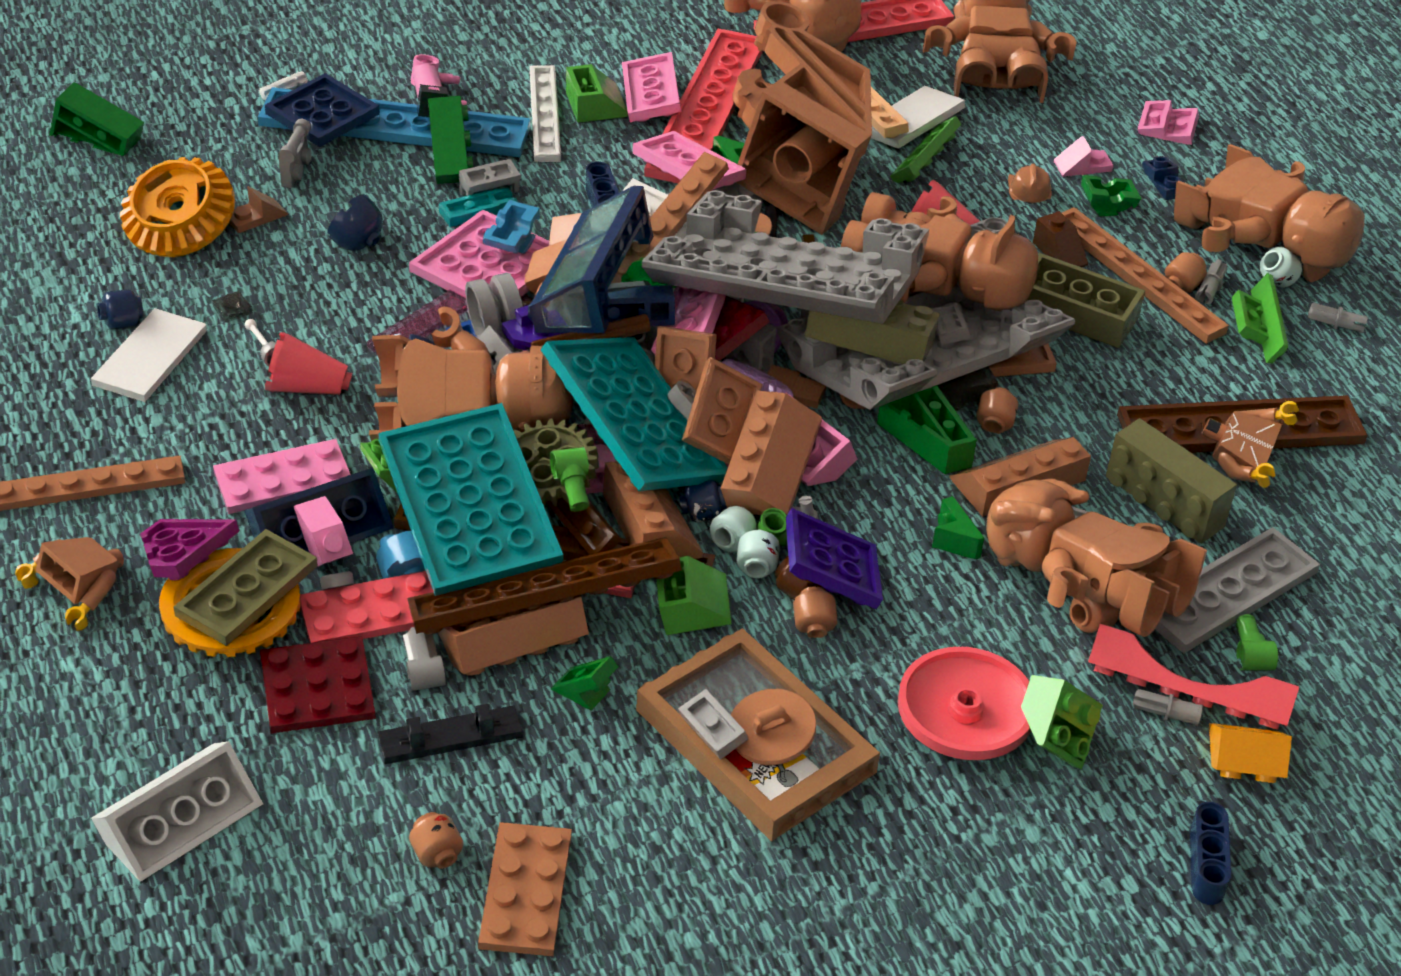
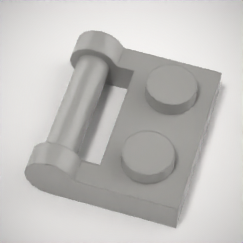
(295, 154)

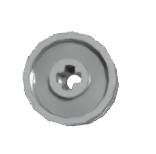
(492, 302)

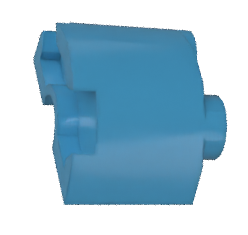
(513, 228)
(399, 555)

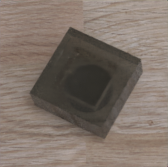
(232, 306)

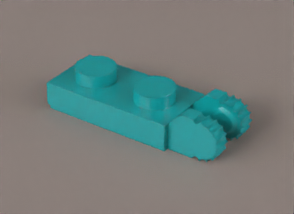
(462, 209)

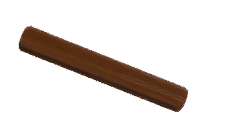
(615, 329)

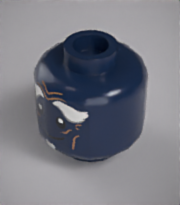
(703, 501)

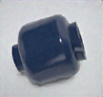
(120, 309)

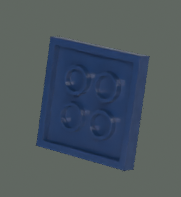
(326, 105)

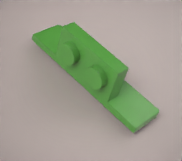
(1261, 318)

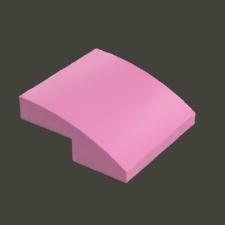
(1157, 118)

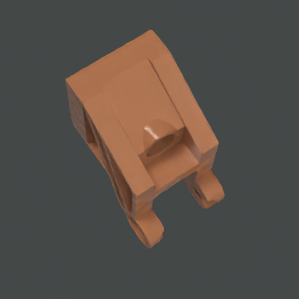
(807, 124)

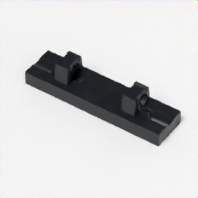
(449, 734)

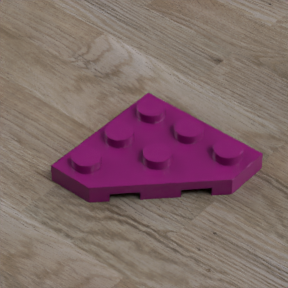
(181, 544)

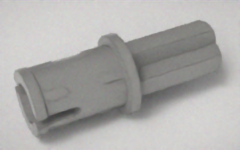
(1212, 282)
(1337, 317)
(1168, 706)

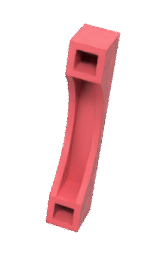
(1261, 697)

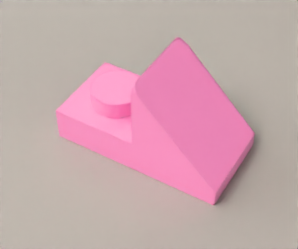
(1081, 160)

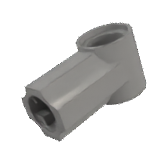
(422, 663)

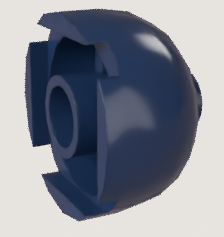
(358, 225)

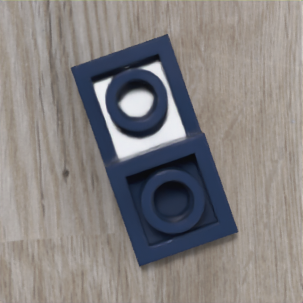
(1163, 175)

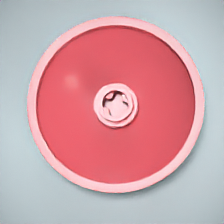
(964, 703)

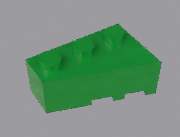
(94, 120)
(449, 138)
(930, 429)

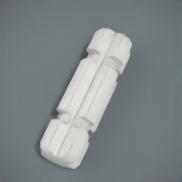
(286, 83)

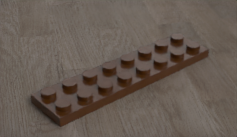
(1319, 421)
(551, 583)

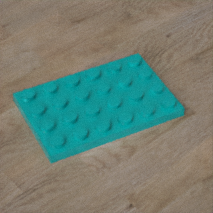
(632, 411)
(469, 499)

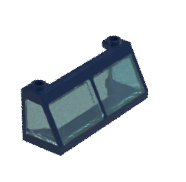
(580, 277)

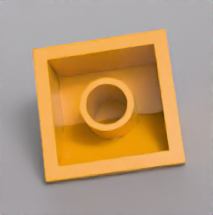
(1249, 751)

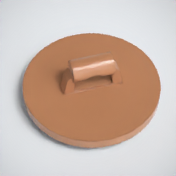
(777, 726)

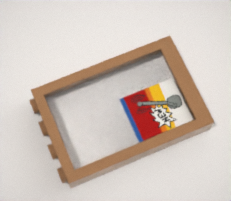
(768, 795)

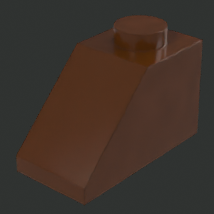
(1059, 239)

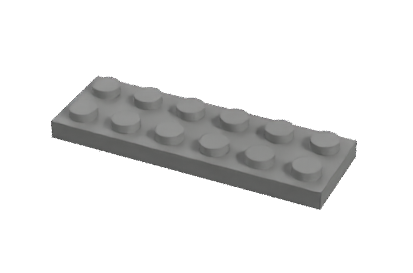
(1237, 587)

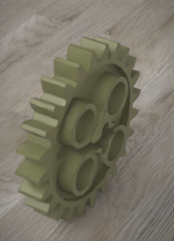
(536, 447)

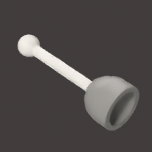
(267, 348)

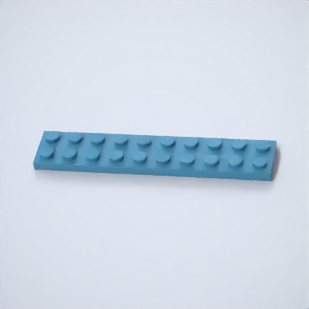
(401, 124)

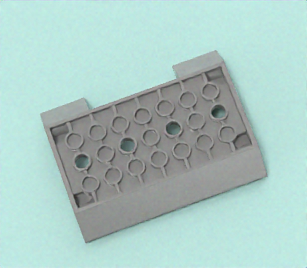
(730, 259)
(879, 381)

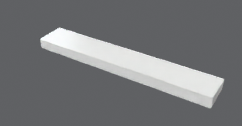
(545, 114)

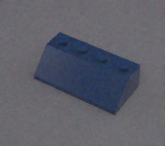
(353, 497)

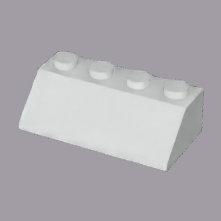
(178, 810)

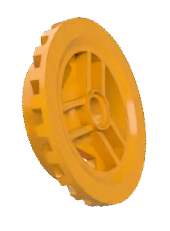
(187, 227)
(255, 635)

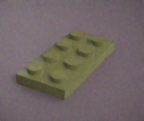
(245, 587)

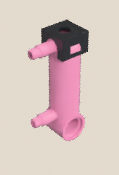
(428, 81)

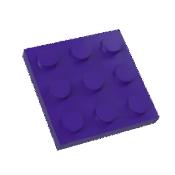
(833, 559)

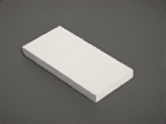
(922, 112)
(149, 355)

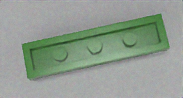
(929, 147)

